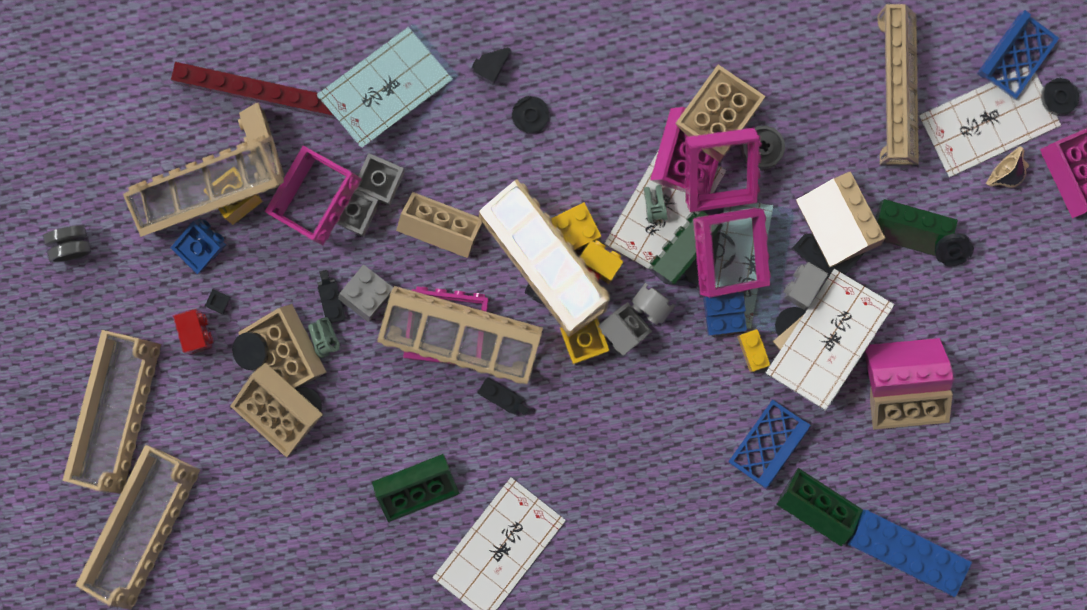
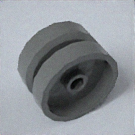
(773, 144)
(66, 243)

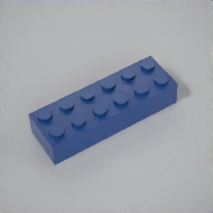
(909, 553)

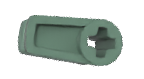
(658, 211)
(323, 336)

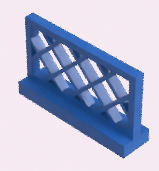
(1004, 46)
(785, 449)

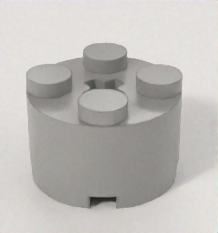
(653, 304)

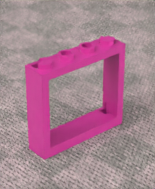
(291, 184)
(728, 198)
(705, 254)
(442, 294)

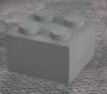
(380, 179)
(358, 213)
(805, 285)
(365, 293)
(624, 328)

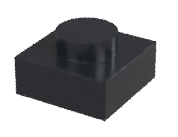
(217, 301)

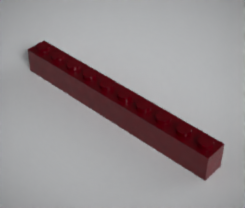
(249, 89)

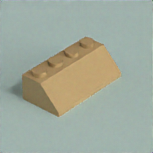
(255, 125)
(439, 224)
(910, 409)

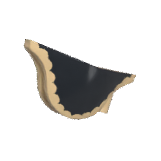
(1010, 170)

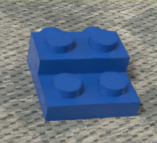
(198, 245)
(725, 313)

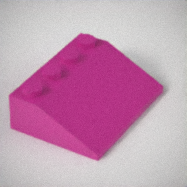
(671, 157)
(1069, 170)
(908, 367)

